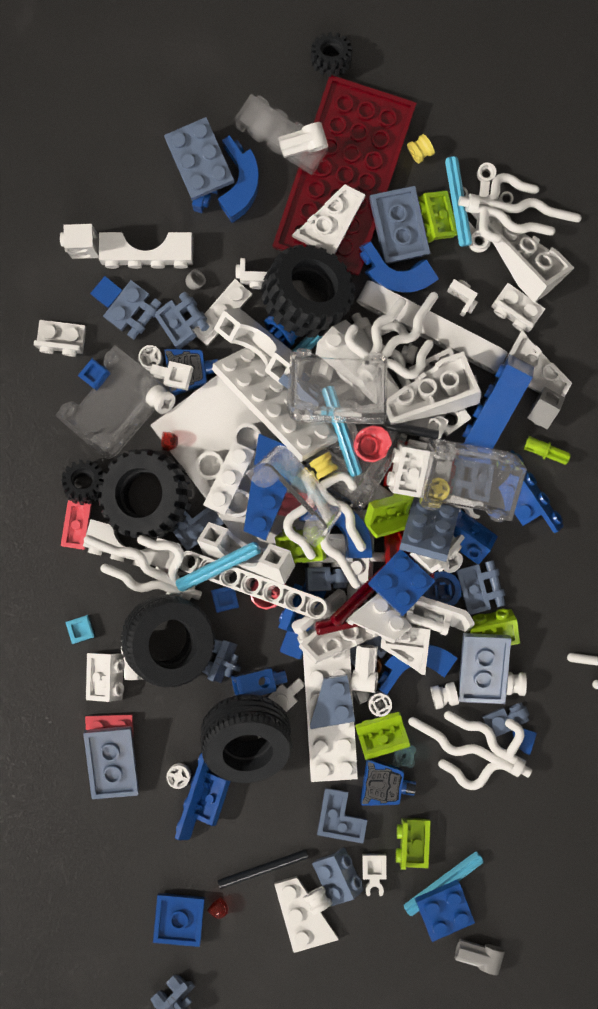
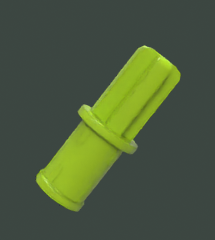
(546, 450)

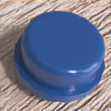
(278, 331)
(445, 588)

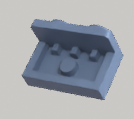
(338, 877)

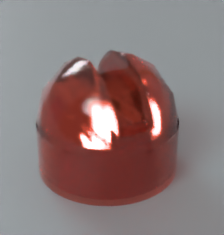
(169, 441)
(218, 908)

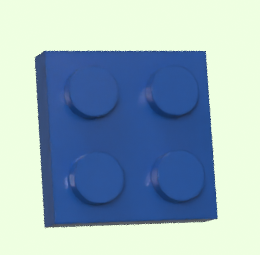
(401, 582)
(444, 910)
(178, 919)

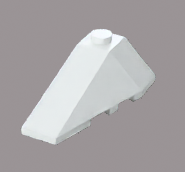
(529, 262)
(334, 346)
(439, 391)

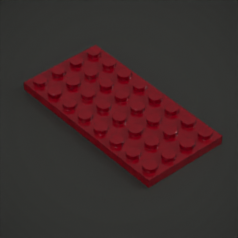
(364, 144)

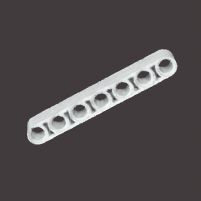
(434, 328)
(264, 588)

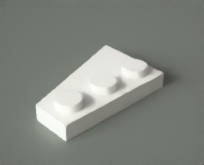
(332, 221)
(545, 373)
(330, 644)
(303, 927)

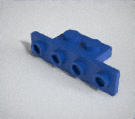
(535, 503)
(290, 644)
(203, 801)

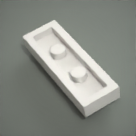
(233, 297)
(229, 478)

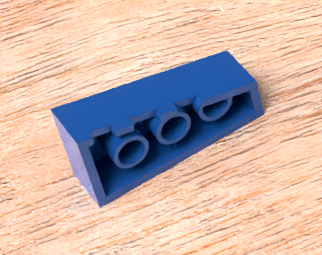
(500, 403)
(263, 502)

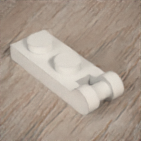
(300, 626)

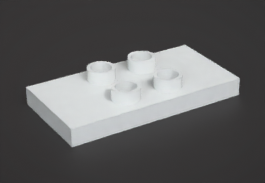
(205, 431)

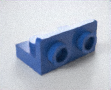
(477, 539)

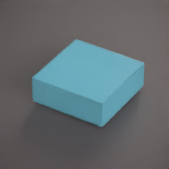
(80, 629)

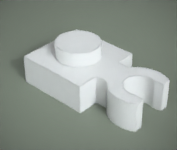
(374, 869)

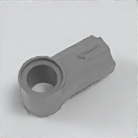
(486, 958)

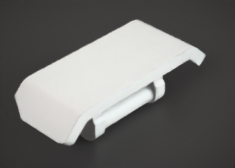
(438, 616)

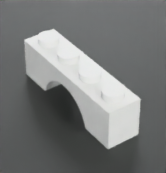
(175, 251)
(243, 330)
(160, 558)
(272, 562)

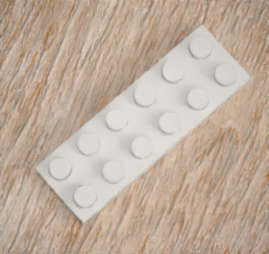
(267, 399)
(330, 747)

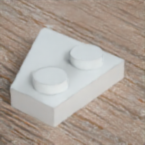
(380, 619)
(411, 648)

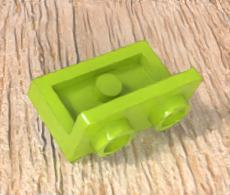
(388, 515)
(382, 735)
(414, 843)

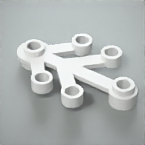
(484, 192)

